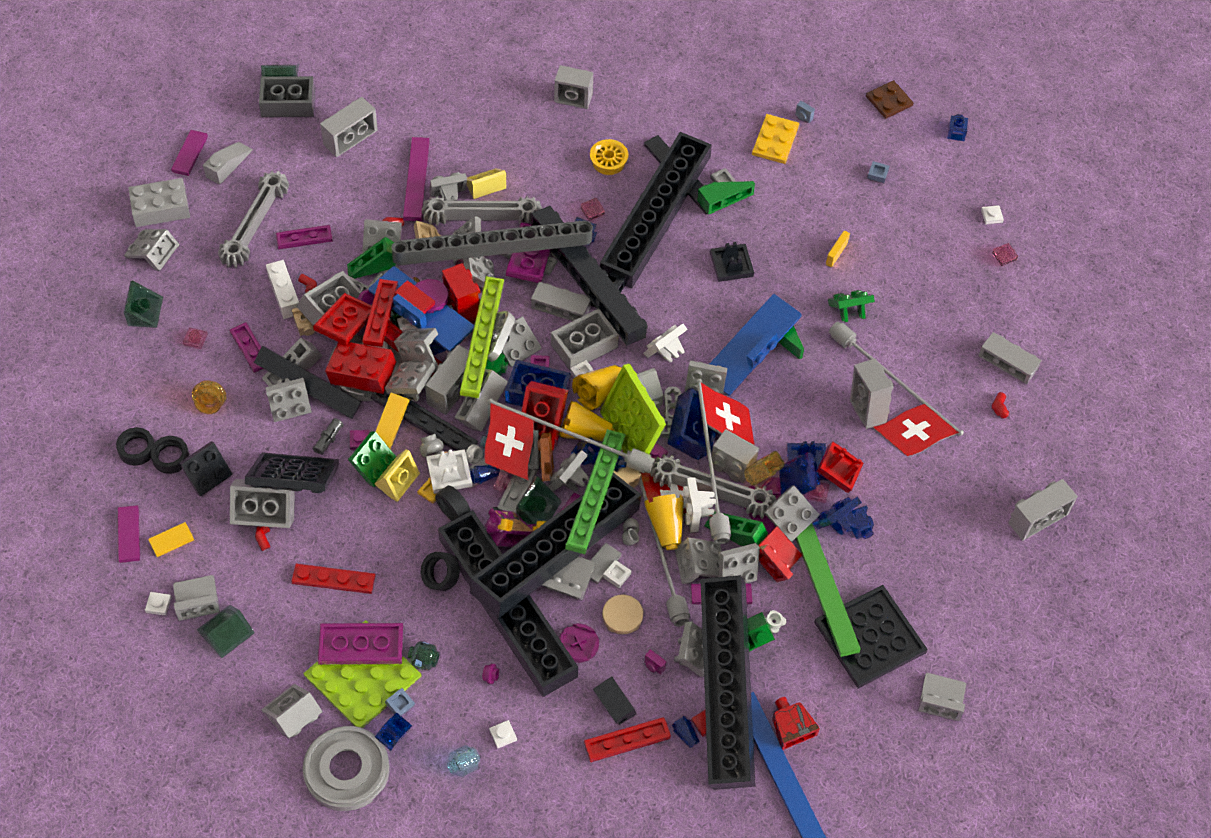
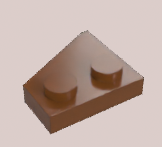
(546, 459)

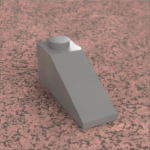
(224, 162)
(301, 353)

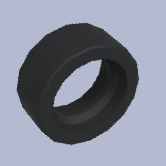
(128, 435)
(162, 443)
(452, 502)
(427, 571)

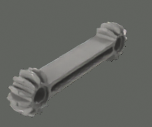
(439, 210)
(237, 250)
(725, 489)

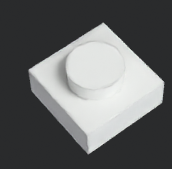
(992, 214)
(581, 368)
(617, 574)
(158, 603)
(503, 734)

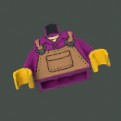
(507, 527)

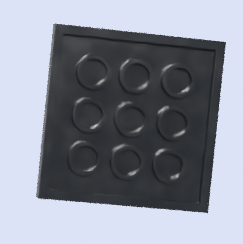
(292, 472)
(882, 634)

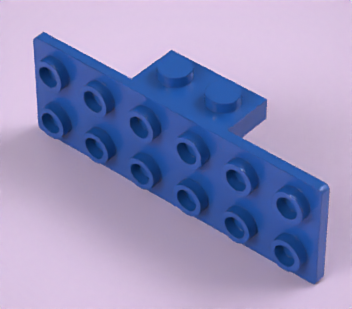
(449, 324)
(755, 341)

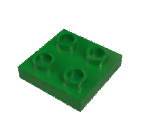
(856, 298)
(372, 458)

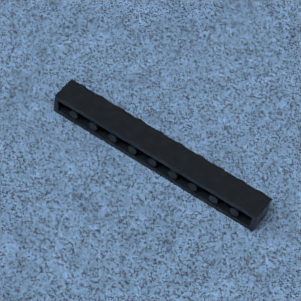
(596, 284)

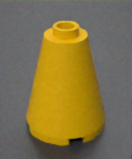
(595, 386)
(584, 423)
(667, 519)

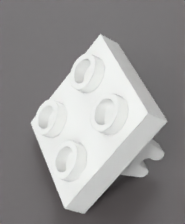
(667, 344)
(449, 469)
(696, 504)

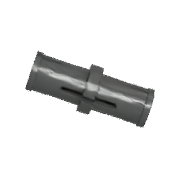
(328, 436)

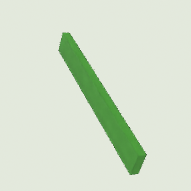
(595, 493)
(827, 592)

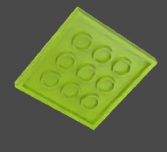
(633, 412)
(361, 689)

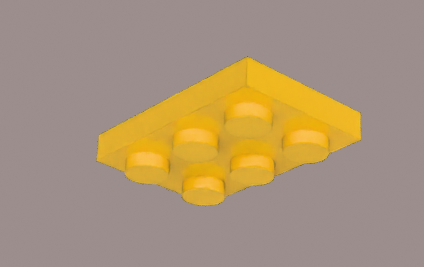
(775, 138)

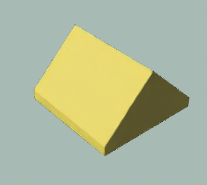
(486, 182)
(398, 476)

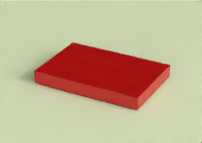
(343, 319)

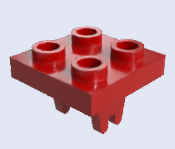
(840, 467)

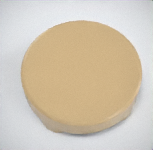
(622, 614)

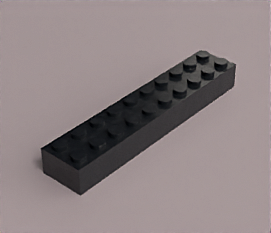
(656, 208)
(544, 552)
(524, 624)
(727, 683)

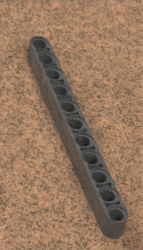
(491, 242)

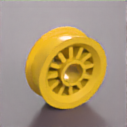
(608, 156)

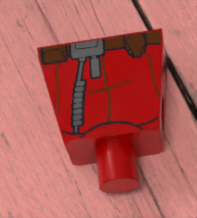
(793, 723)

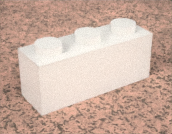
(282, 287)

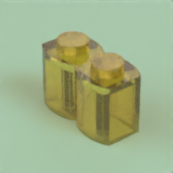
(764, 468)

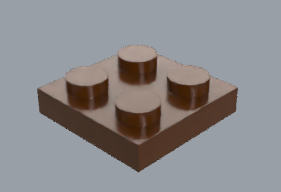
(889, 99)

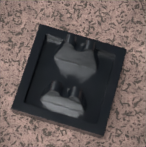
(732, 262)
(205, 468)

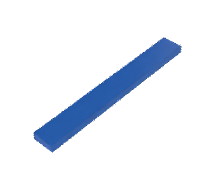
(783, 774)

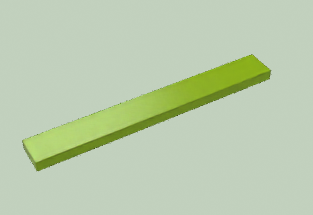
(481, 337)

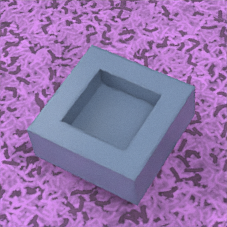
(804, 112)
(878, 172)
(400, 702)

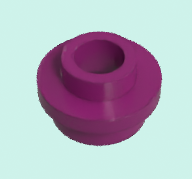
(490, 673)

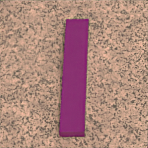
(416, 179)

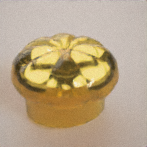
(208, 393)

